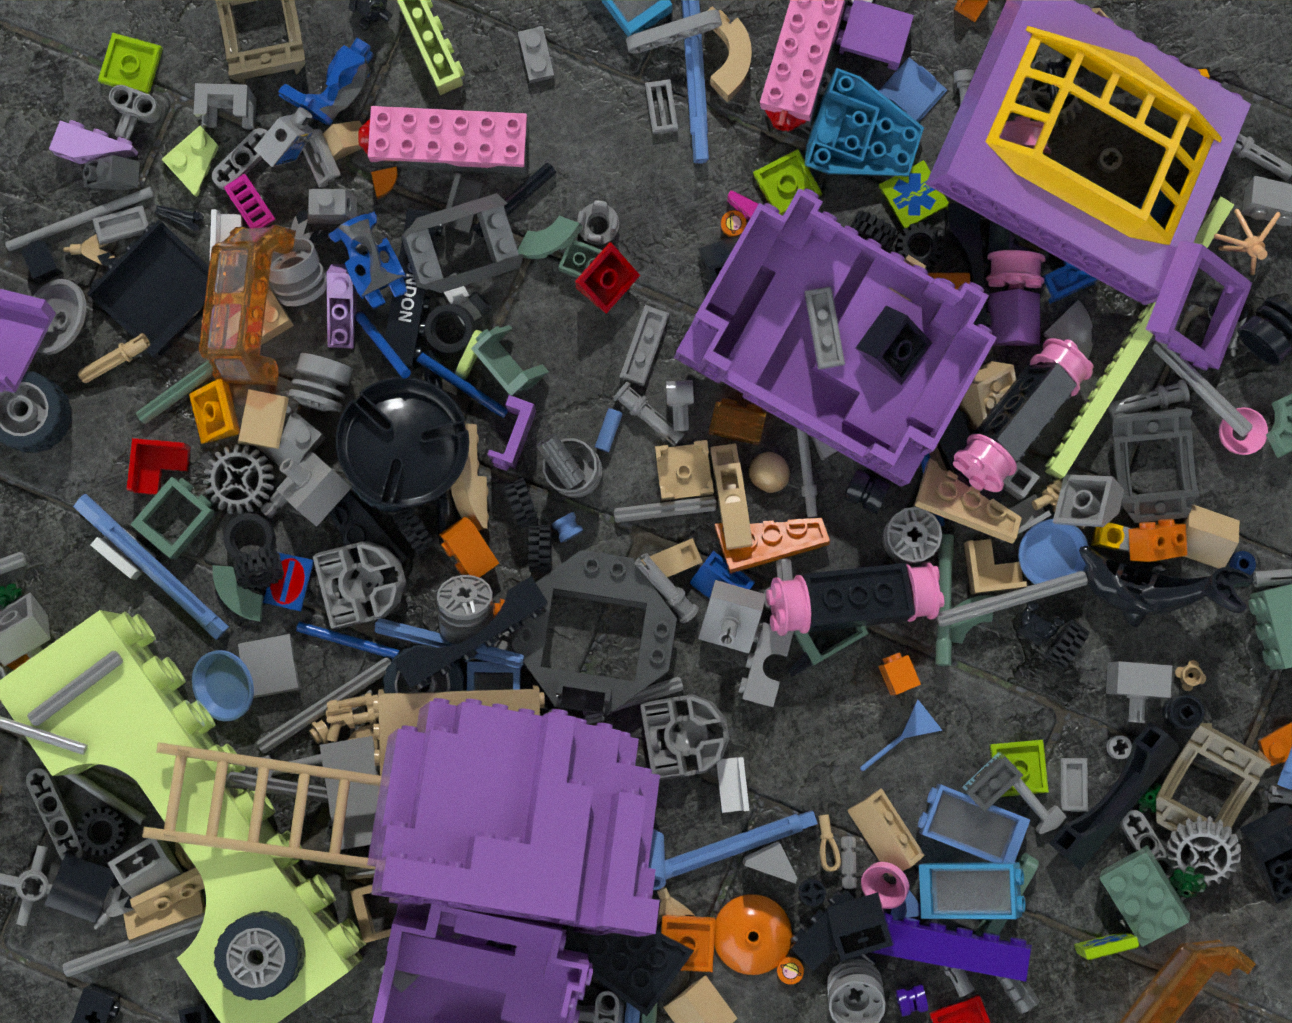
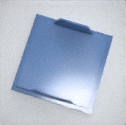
(913, 89)

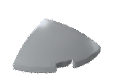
(1075, 326)

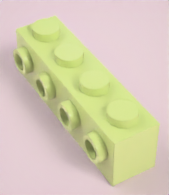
(431, 44)

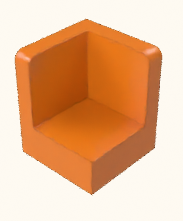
(971, 8)

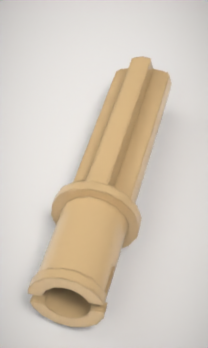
(114, 358)

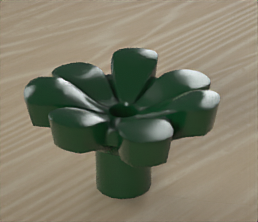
(9, 594)
(1145, 803)
(1187, 883)

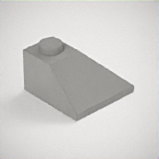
(296, 440)
(1088, 500)

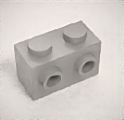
(1266, 198)

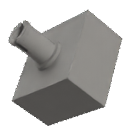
(312, 487)
(732, 616)
(22, 629)
(1138, 683)

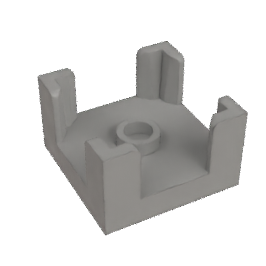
(227, 96)

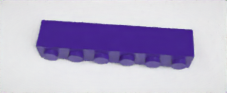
(958, 948)

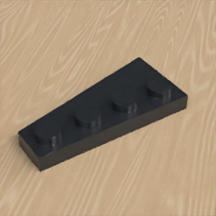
(359, 525)

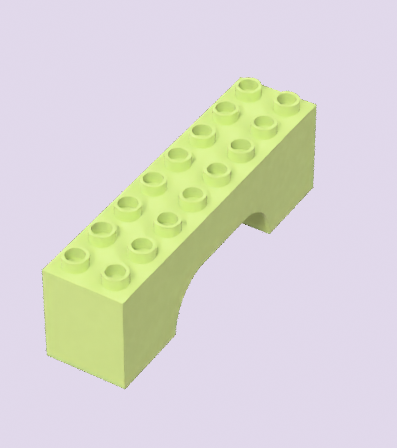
(122, 724)

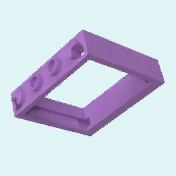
(1173, 296)

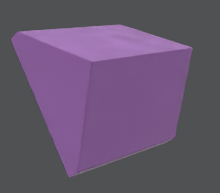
(1015, 317)

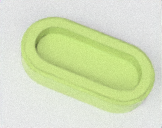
(468, 358)

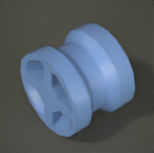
(567, 527)

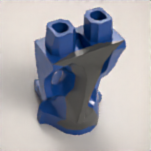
(344, 81)
(377, 274)

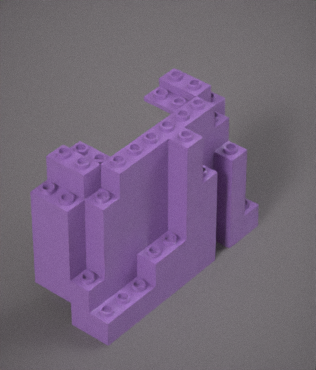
(760, 338)
(517, 818)
(476, 981)

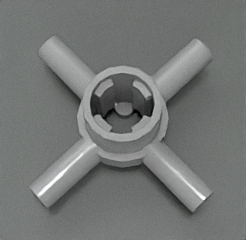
(19, 882)

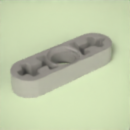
(231, 158)

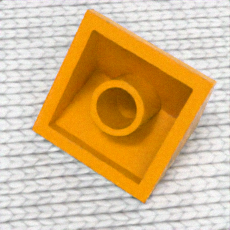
(214, 412)

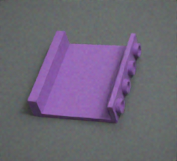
(22, 329)

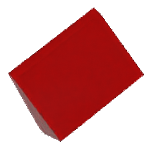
(607, 278)

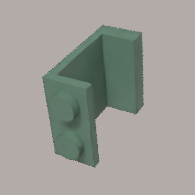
(503, 365)

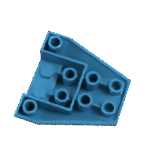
(861, 131)

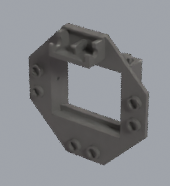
(610, 581)

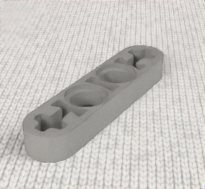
(674, 31)
(60, 813)
(1157, 850)

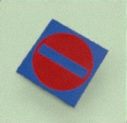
(291, 589)

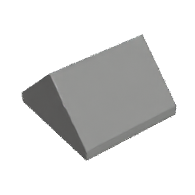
(772, 861)

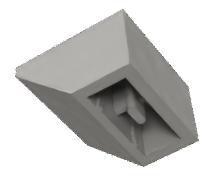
(145, 866)

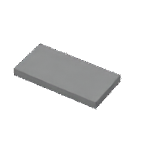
(354, 756)

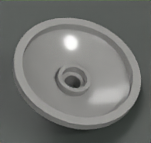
(70, 308)

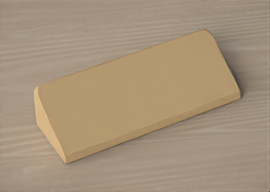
(174, 913)

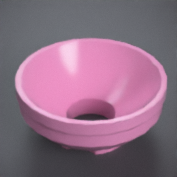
(1254, 439)
(890, 894)

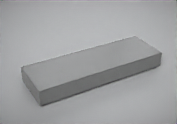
(824, 328)
(644, 345)

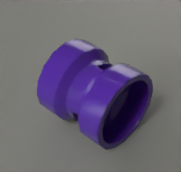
(906, 1003)

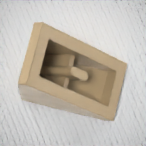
(343, 139)

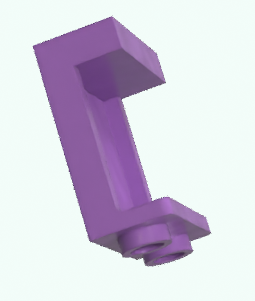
(875, 32)
(526, 413)

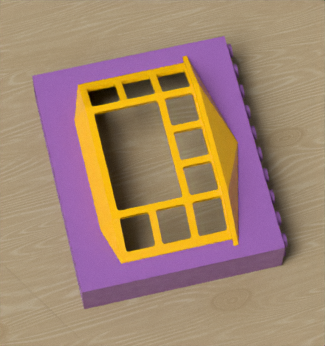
(1053, 203)

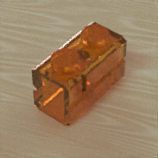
(737, 422)

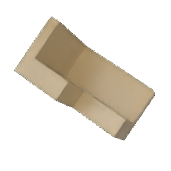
(986, 390)
(985, 575)

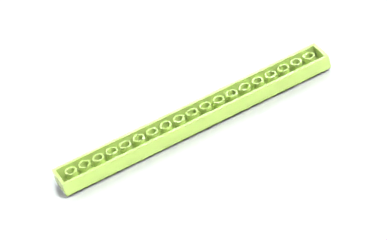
(1124, 361)

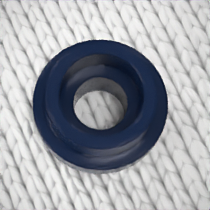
(1236, 557)

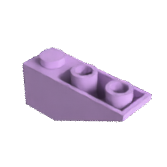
(81, 145)
(340, 307)

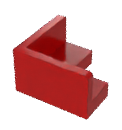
(148, 461)

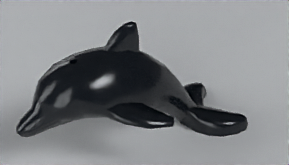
(1143, 591)

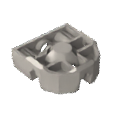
(355, 592)
(679, 743)

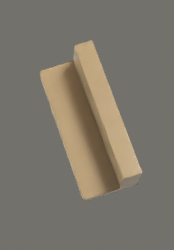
(886, 831)

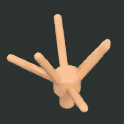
(1253, 244)

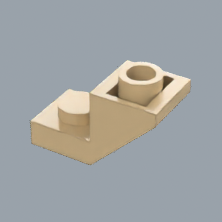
(677, 558)

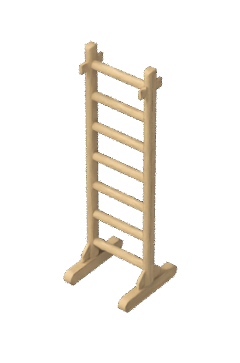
(253, 844)

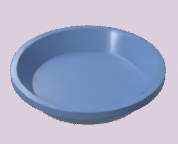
(1051, 551)
(223, 685)

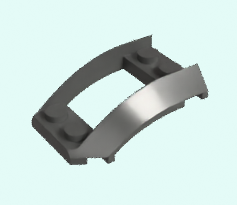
(496, 234)
(1153, 426)

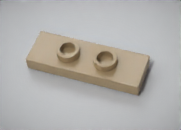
(168, 893)

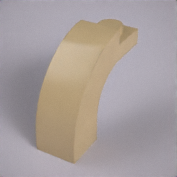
(734, 72)

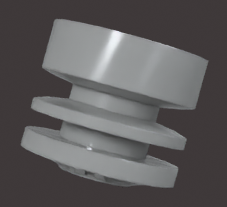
(298, 274)
(320, 382)
(589, 464)
(901, 547)
(464, 607)
(855, 992)

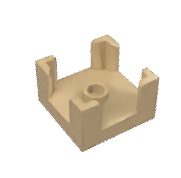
(684, 471)

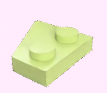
(192, 159)

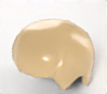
(769, 472)

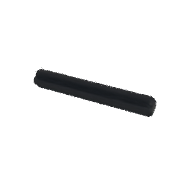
(524, 191)

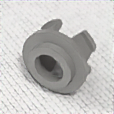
(601, 209)

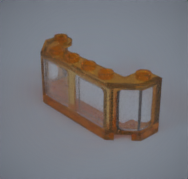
(238, 304)
(1183, 979)

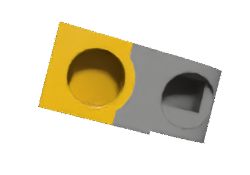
(1112, 537)

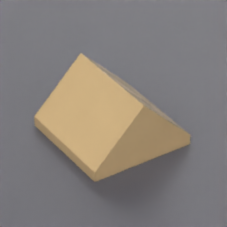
(263, 419)
(1210, 536)
(700, 1005)

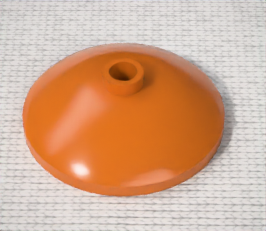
(747, 915)

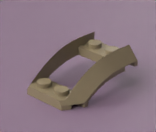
(261, 60)
(1224, 751)

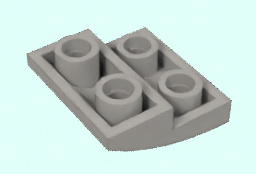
(270, 665)

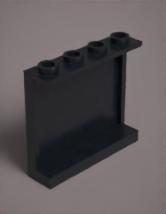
(154, 288)

